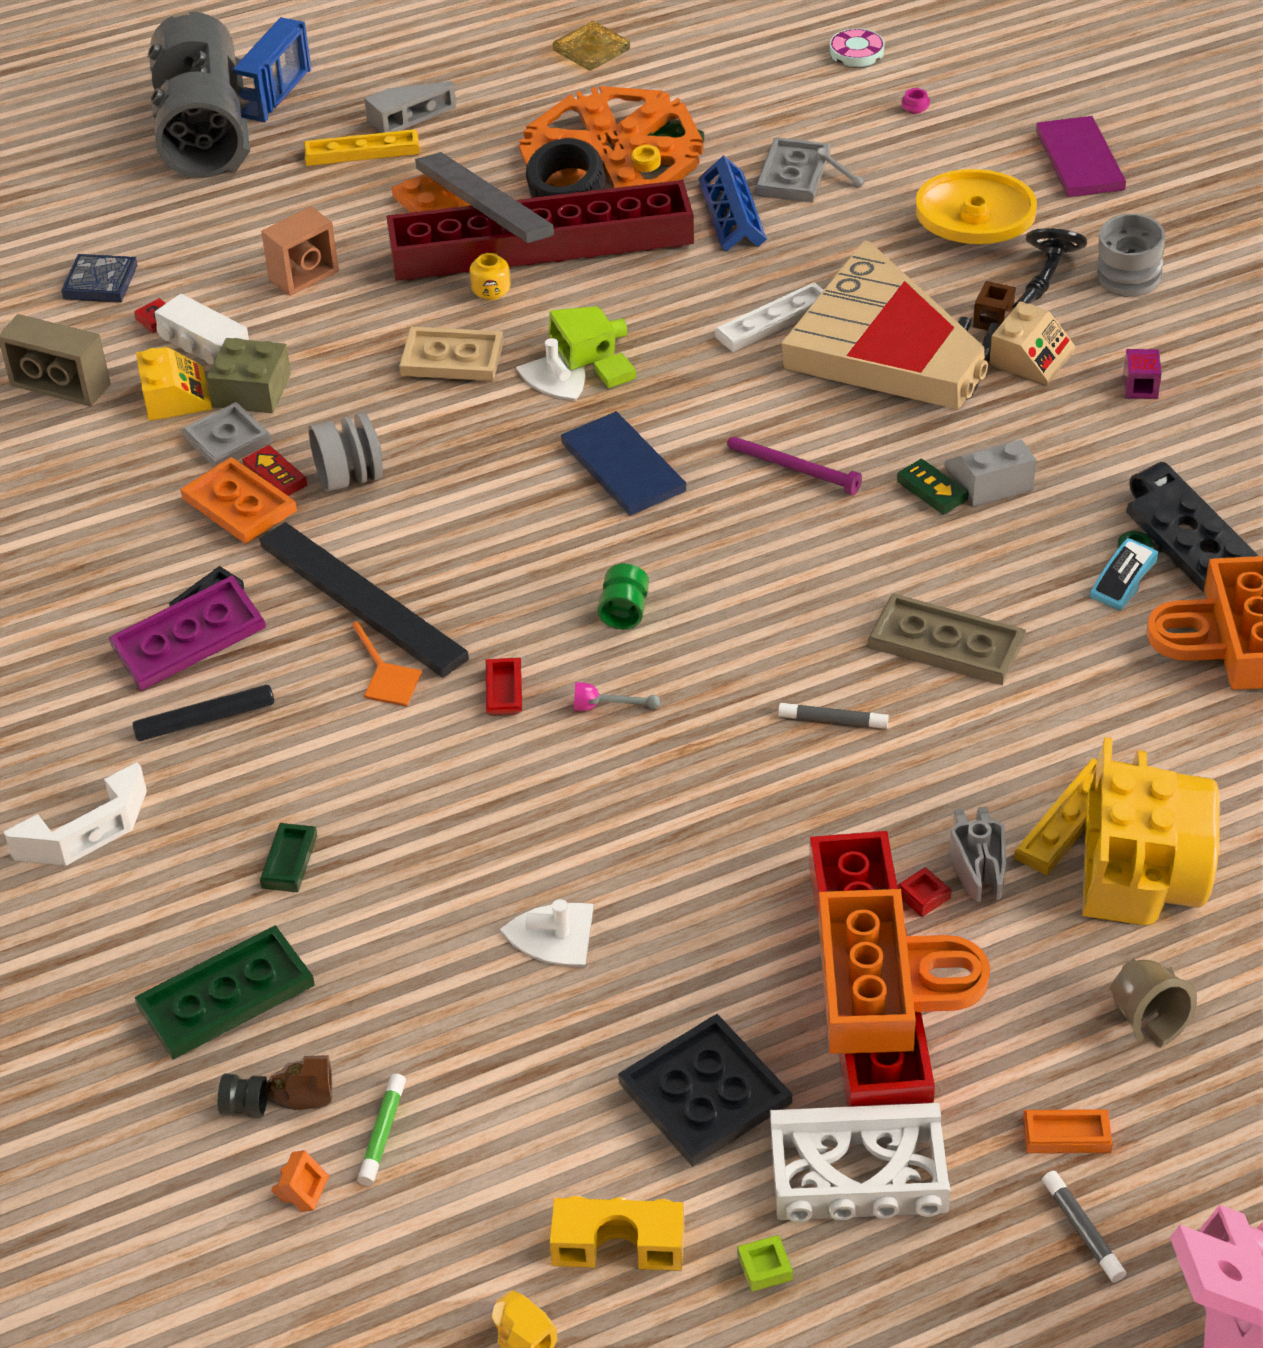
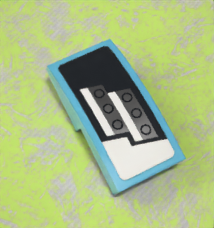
(1122, 574)

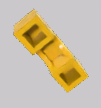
(585, 1224)

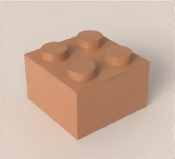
(300, 251)

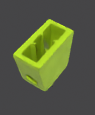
(584, 334)

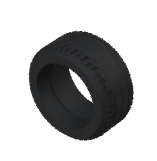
(561, 155)

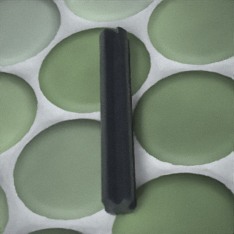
(203, 712)

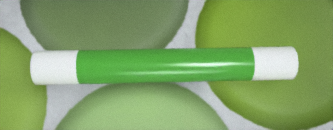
(381, 1130)

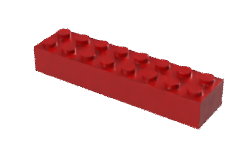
(874, 1078)

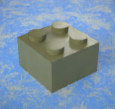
(249, 374)

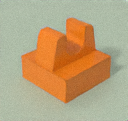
(301, 1181)

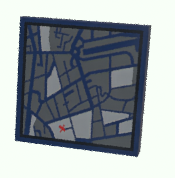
(99, 278)

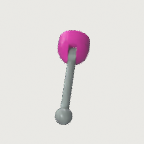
(587, 697)

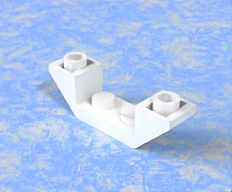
(37, 844)

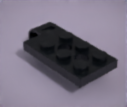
(1167, 502)

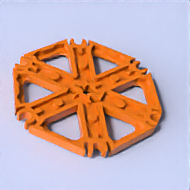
(624, 137)

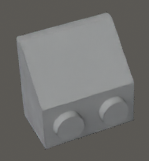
(994, 472)

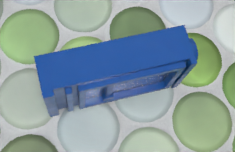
(275, 65)

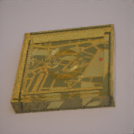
(591, 45)

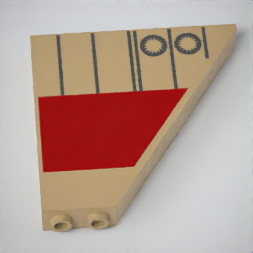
(885, 336)

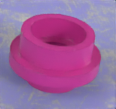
(915, 100)

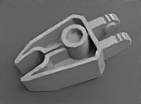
(978, 852)

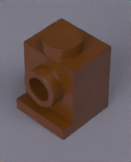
(993, 304)

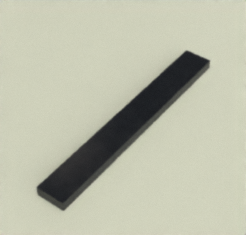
(365, 600)

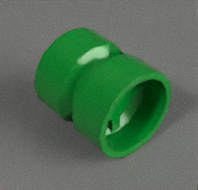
(623, 596)

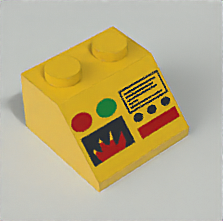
(172, 384)

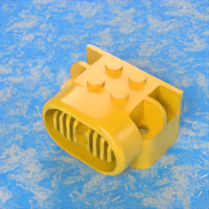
(1147, 840)

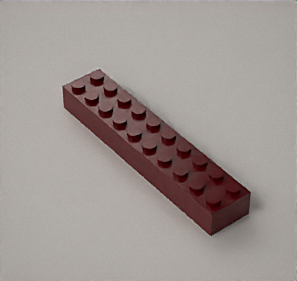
(582, 222)

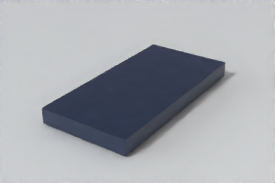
(623, 463)

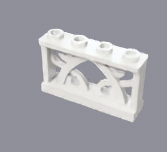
(842, 1197)

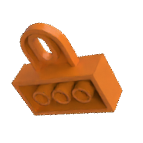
(1226, 622)
(882, 976)

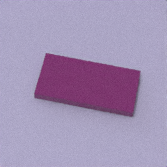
(1080, 156)
(187, 632)

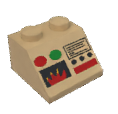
(1030, 344)

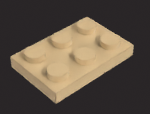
(451, 353)

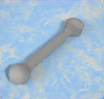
(823, 153)

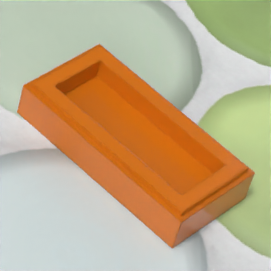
(1067, 1131)

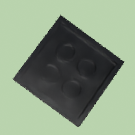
(704, 1089)

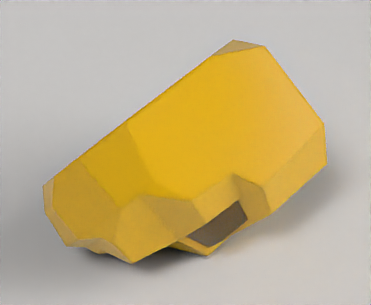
(522, 1323)

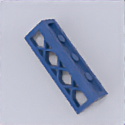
(737, 198)

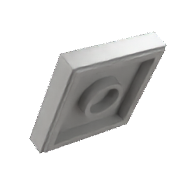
(226, 434)

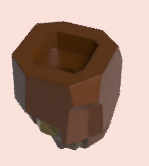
(302, 1084)

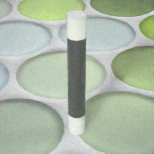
(833, 715)
(1084, 1226)

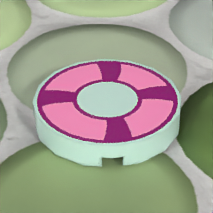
(857, 47)

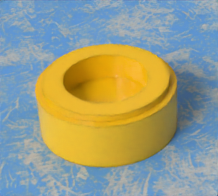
(646, 158)

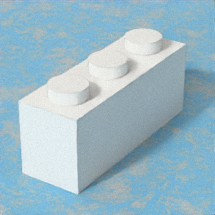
(196, 327)

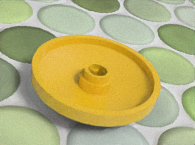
(976, 206)

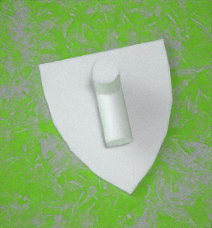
(552, 374)
(553, 933)

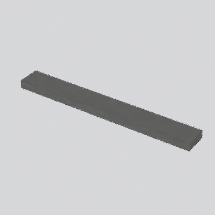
(485, 197)

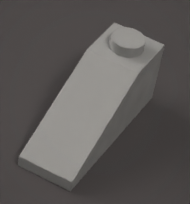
(408, 105)

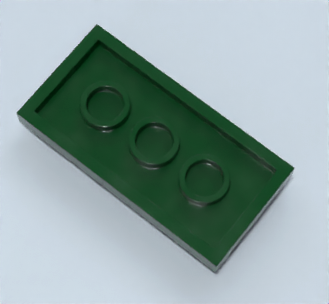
(224, 991)

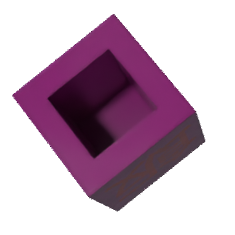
(1142, 373)

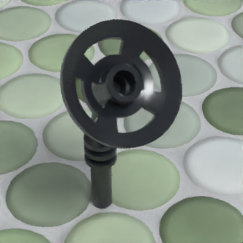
(1055, 246)

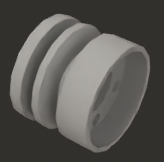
(1130, 254)
(351, 450)

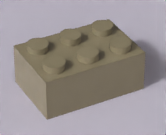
(54, 359)

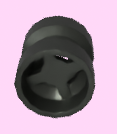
(242, 1095)

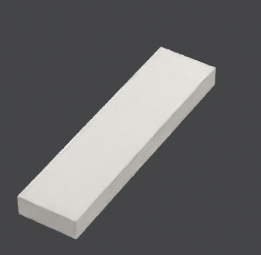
(767, 319)

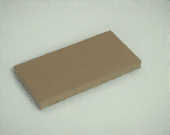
(947, 638)

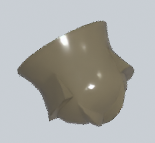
(1150, 988)

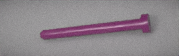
(850, 482)

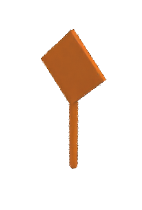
(390, 682)

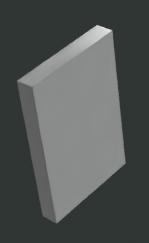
(792, 170)

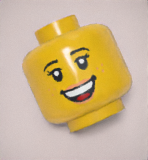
(490, 276)

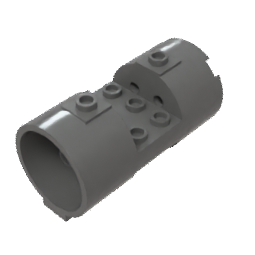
(197, 96)

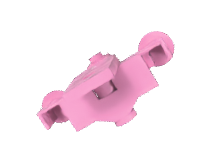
(1225, 1276)

